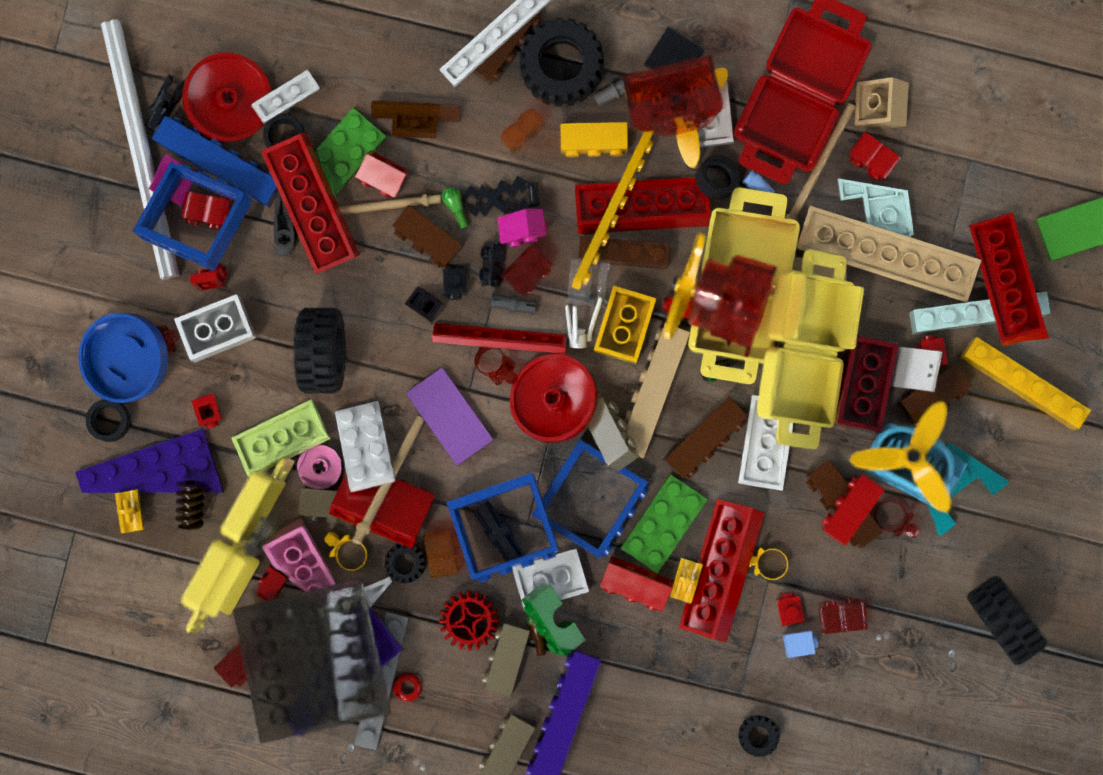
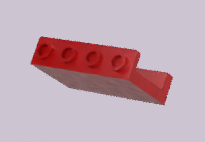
(398, 516)

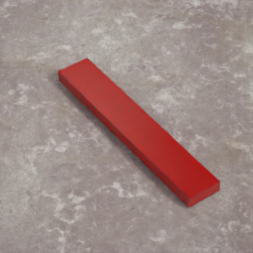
(499, 338)

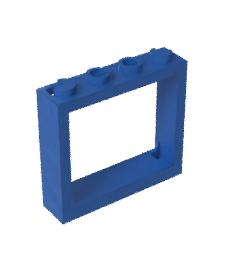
(160, 199)
(491, 492)
(617, 527)

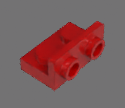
(208, 280)

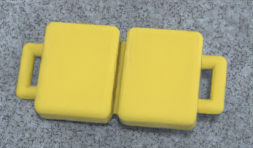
(759, 237)
(815, 321)
(225, 566)

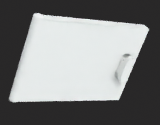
(914, 369)

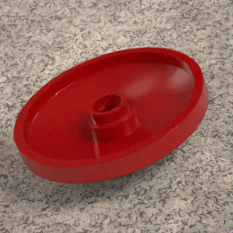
(220, 96)
(553, 398)

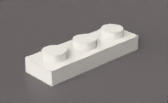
(285, 96)

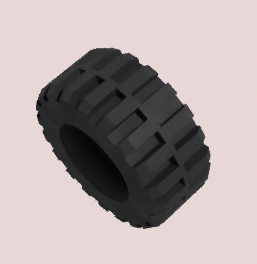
(561, 33)
(319, 350)
(1007, 620)

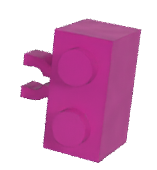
(522, 227)

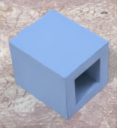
(800, 643)

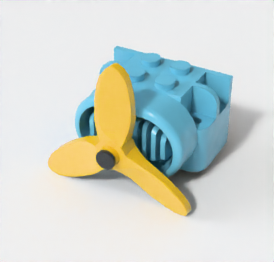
(915, 459)

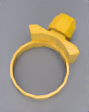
(332, 539)
(754, 561)

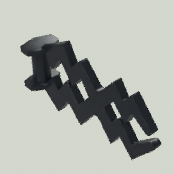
(492, 198)

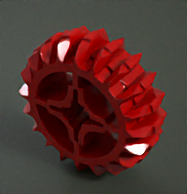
(463, 602)

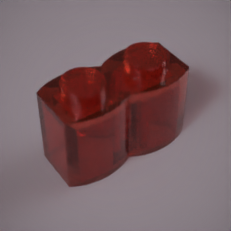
(842, 617)

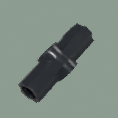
(498, 531)

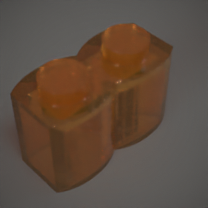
(517, 134)
(441, 553)

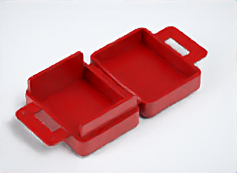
(810, 73)

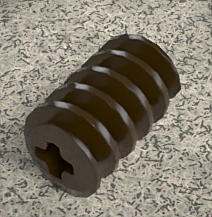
(191, 503)

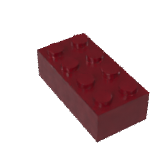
(866, 385)

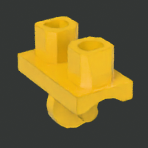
(129, 511)
(686, 580)

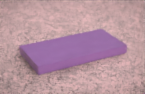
(449, 416)

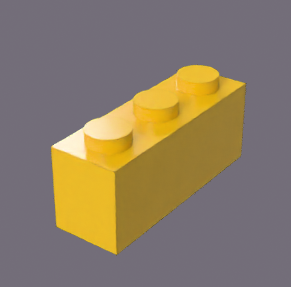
(594, 139)

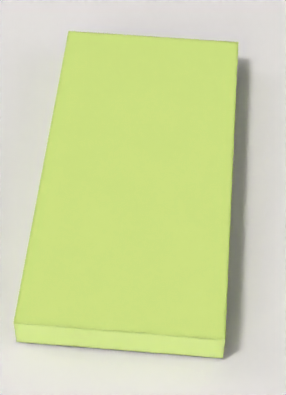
(280, 437)

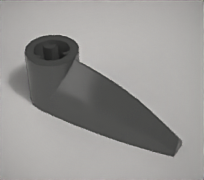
(282, 228)

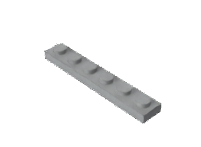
(370, 729)

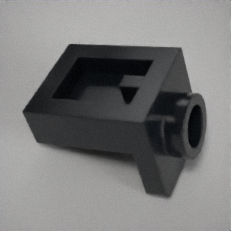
(454, 283)

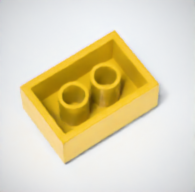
(624, 325)

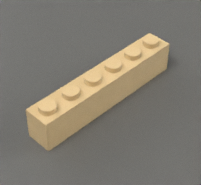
(655, 387)

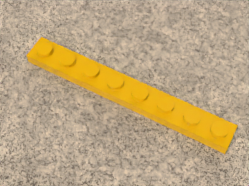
(610, 217)

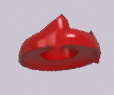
(407, 677)

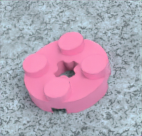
(326, 478)

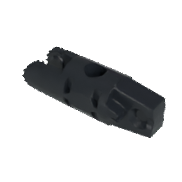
(158, 113)

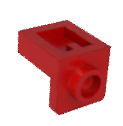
(790, 609)

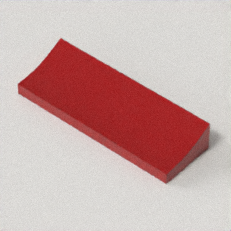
(310, 202)
(648, 205)
(1008, 280)
(724, 570)

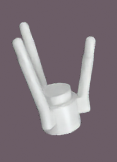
(577, 336)

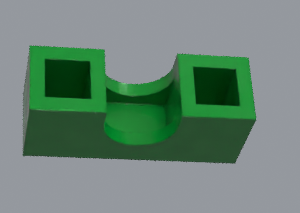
(540, 606)

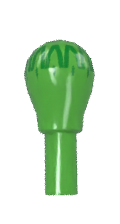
(452, 199)

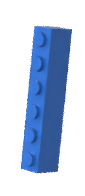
(215, 160)

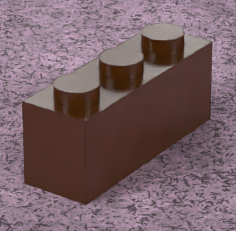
(426, 237)
(949, 385)

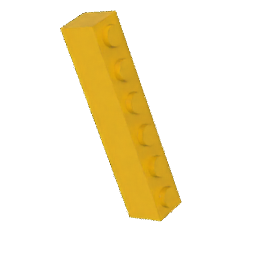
(1025, 384)

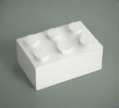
(215, 328)

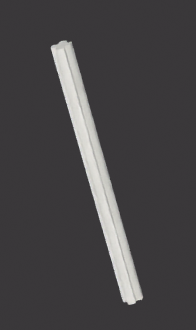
(136, 135)

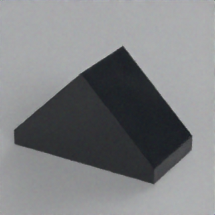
(425, 305)

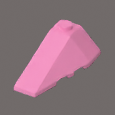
(298, 557)

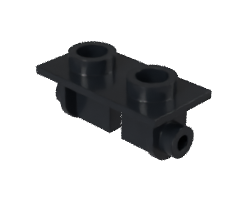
(491, 253)

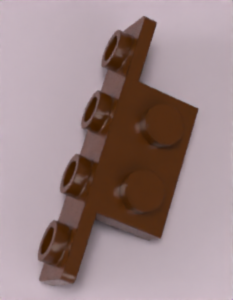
(415, 119)

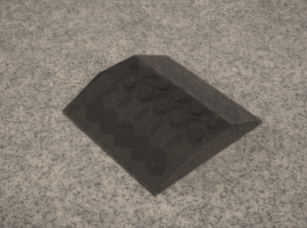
(311, 661)

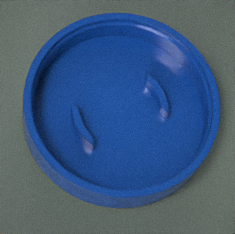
(123, 357)

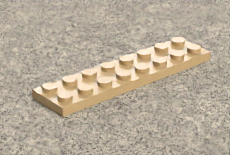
(890, 254)

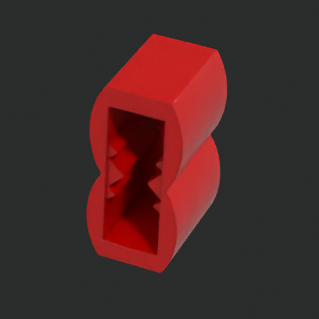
(873, 157)
(205, 209)

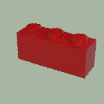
(851, 509)
(636, 584)

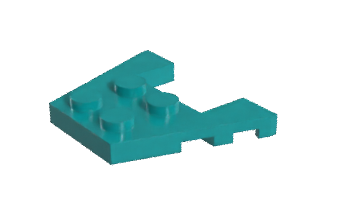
(974, 469)

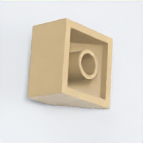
(881, 103)

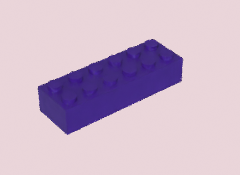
(565, 714)

